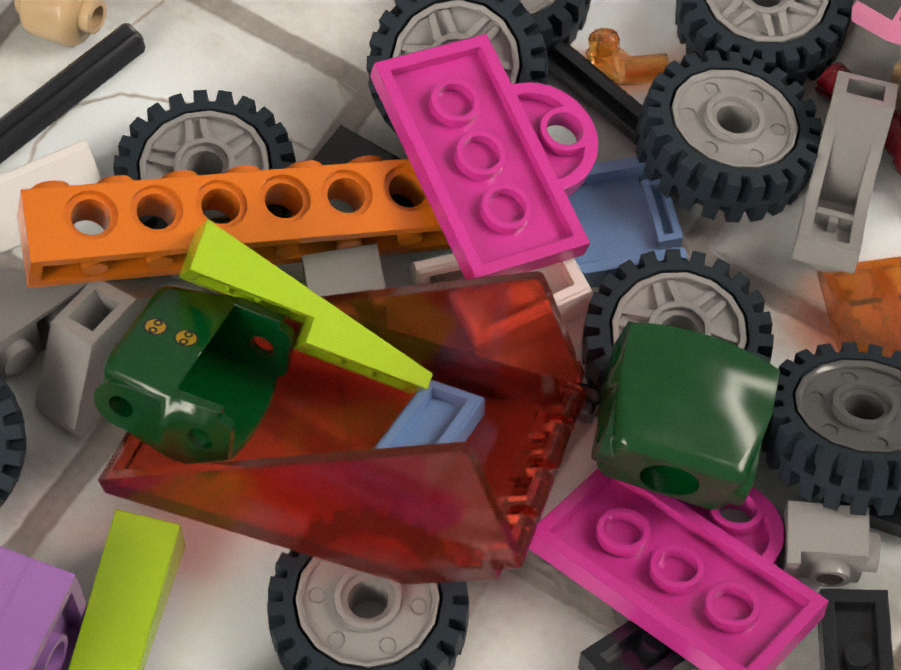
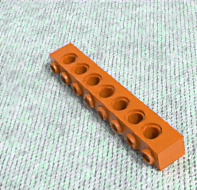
(128, 249)

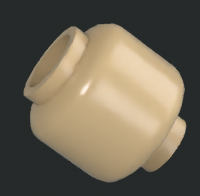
(62, 20)

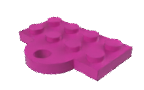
(488, 155)
(684, 571)

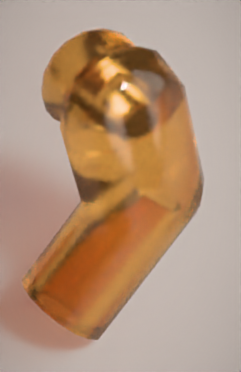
(620, 65)

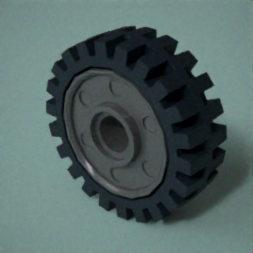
(839, 427)

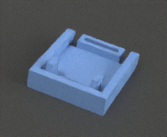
(623, 218)

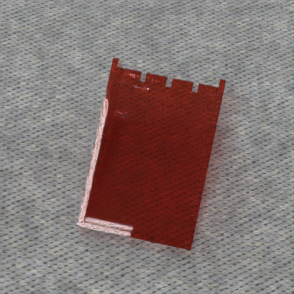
(403, 510)

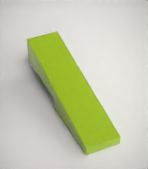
(324, 332)
(129, 593)

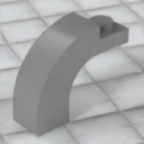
(844, 173)

